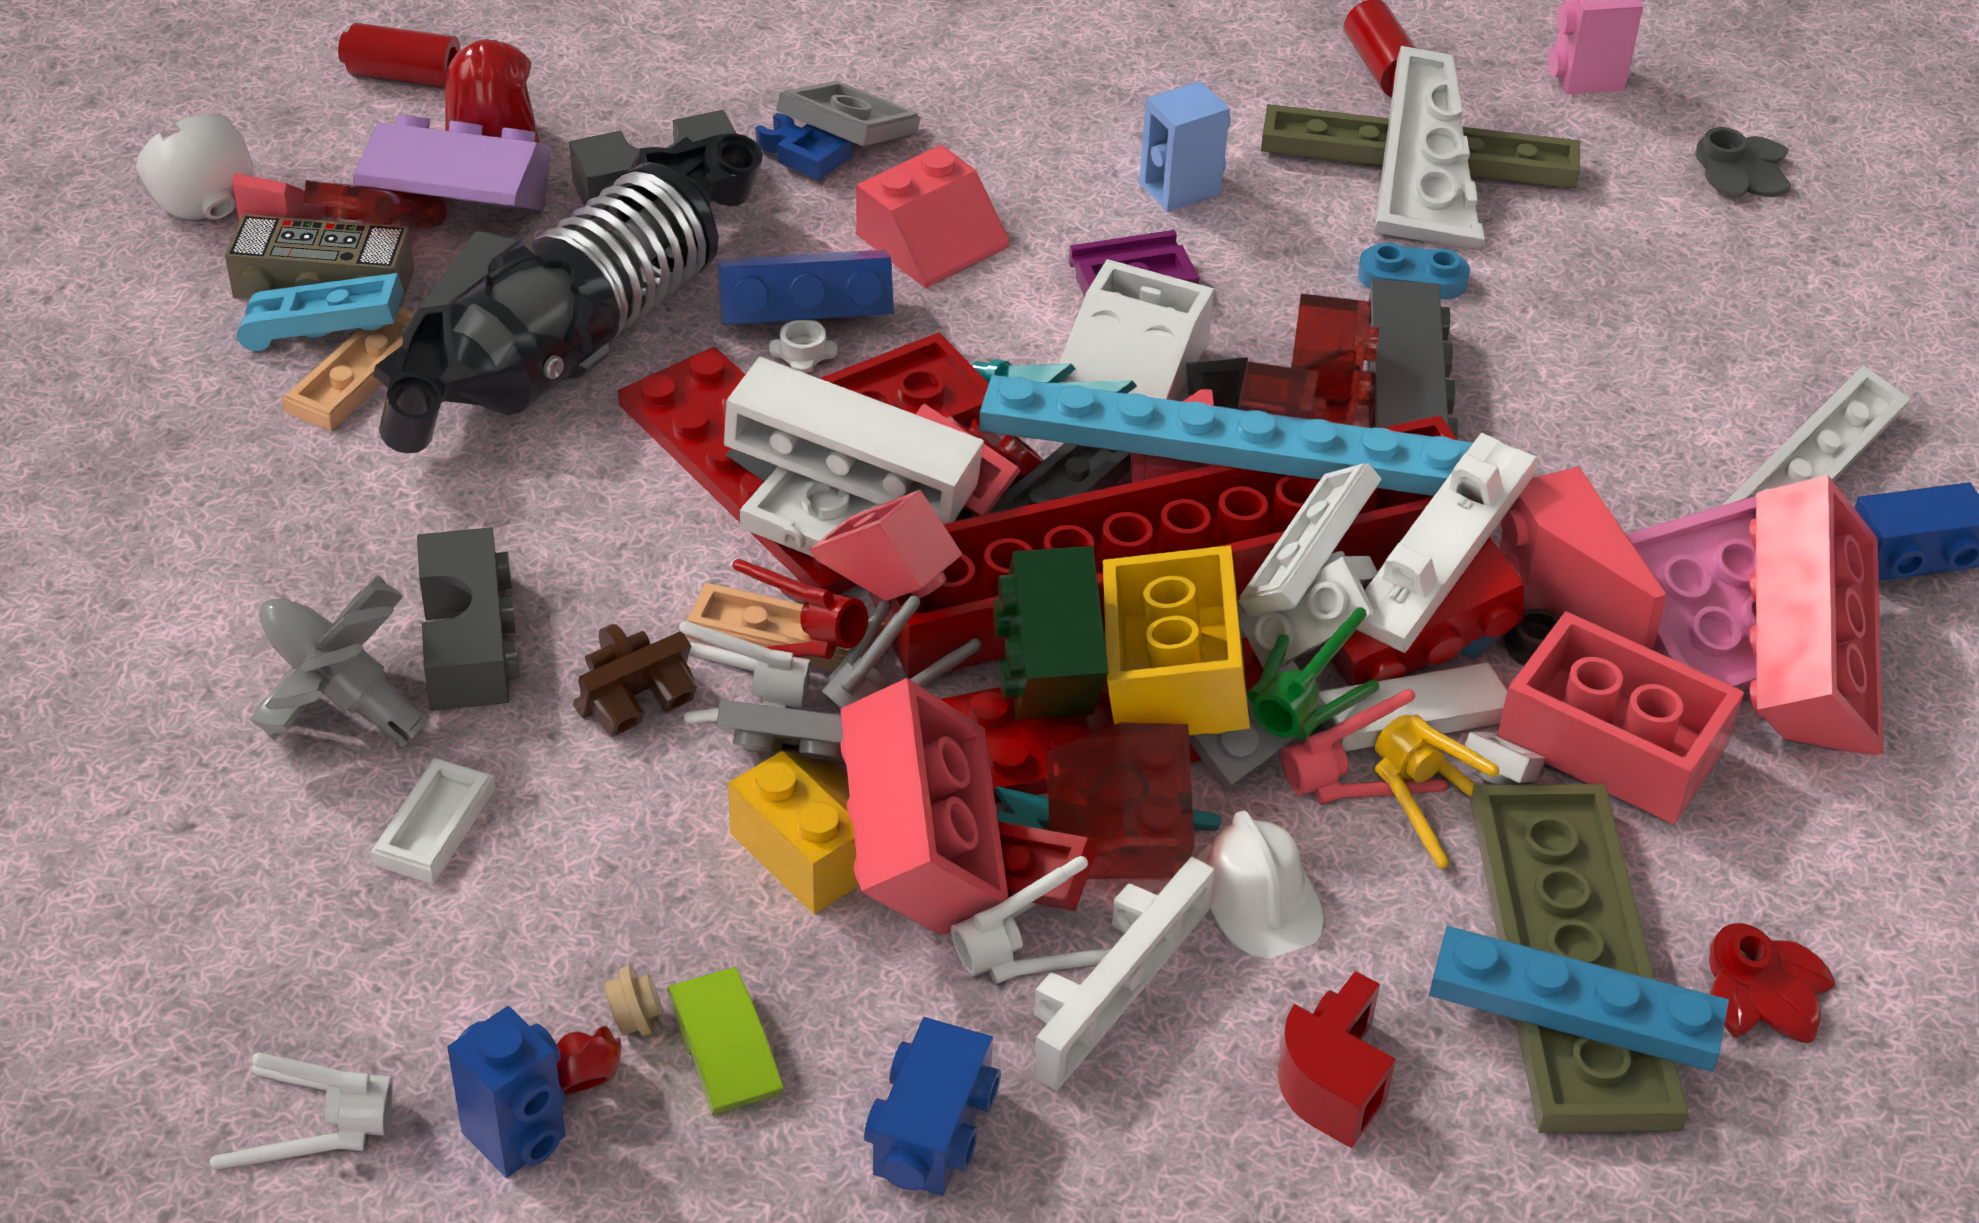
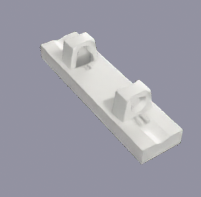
(1445, 540)
(1152, 932)

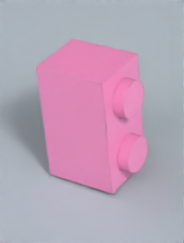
(1594, 44)

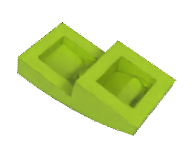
(725, 1040)

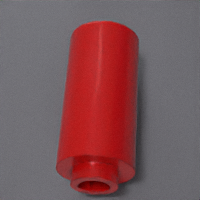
(1377, 39)
(397, 54)

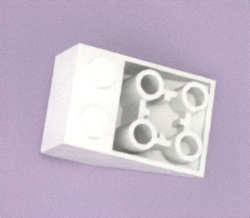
(1139, 330)

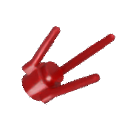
(826, 617)

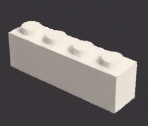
(850, 439)

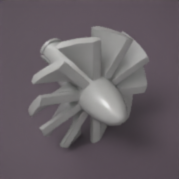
(332, 662)

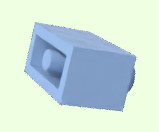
(1184, 145)

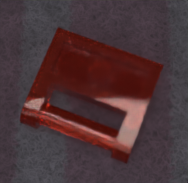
(375, 204)

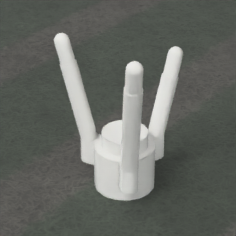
(777, 674)
(992, 936)
(353, 1101)

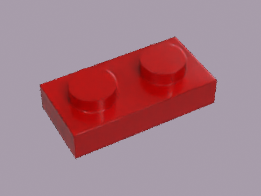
(1036, 852)

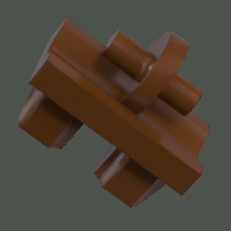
(629, 667)

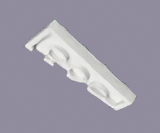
(1425, 164)

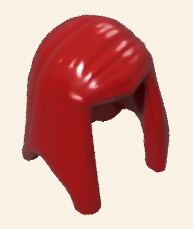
(489, 88)

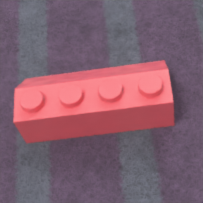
(1816, 618)

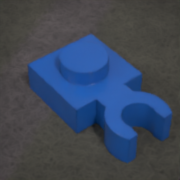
(804, 148)

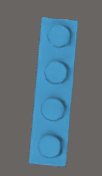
(1580, 998)

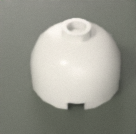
(195, 167)

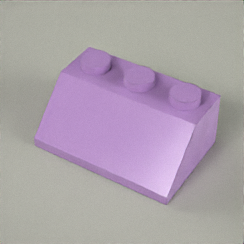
(456, 163)

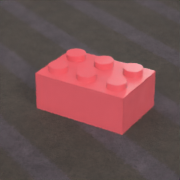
(1620, 716)
(922, 807)

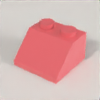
(929, 216)

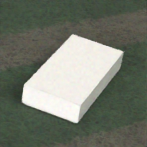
(433, 820)

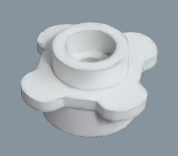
(803, 345)

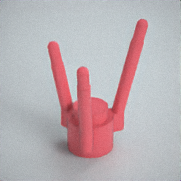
(1321, 759)

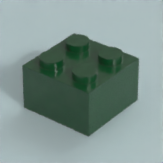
(1051, 632)

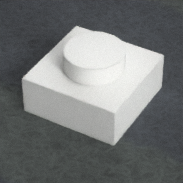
(1513, 760)

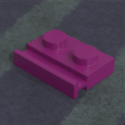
(1150, 251)

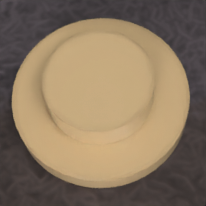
(633, 1001)

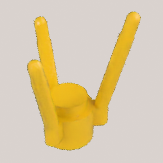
(1413, 752)

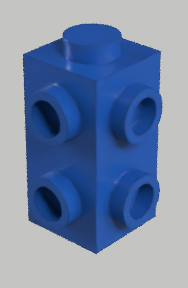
(1924, 529)
(508, 1090)
(931, 1109)

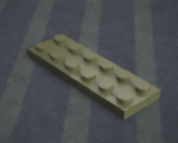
(1566, 890)

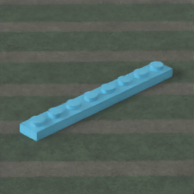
(1215, 434)

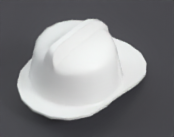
(1262, 889)

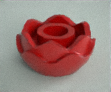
(587, 1060)

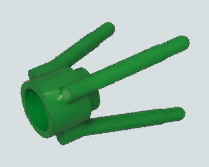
(1288, 700)

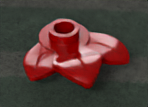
(1009, 447)
(1771, 987)

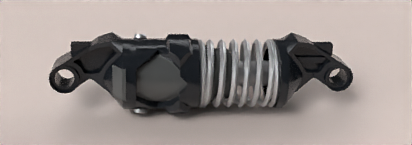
(568, 293)

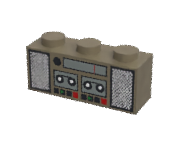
(302, 252)

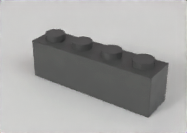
(1410, 355)

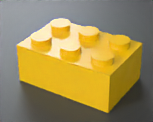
(1175, 640)

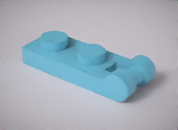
(320, 309)

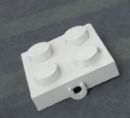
(798, 509)

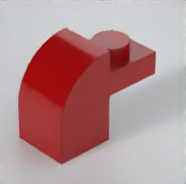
(1327, 1068)

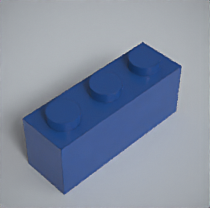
(805, 286)

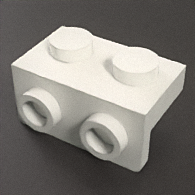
(1320, 611)

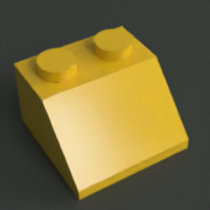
(797, 825)

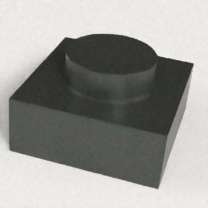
(1220, 376)

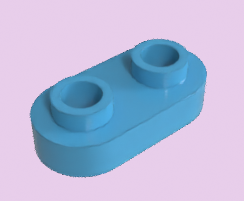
(1414, 264)

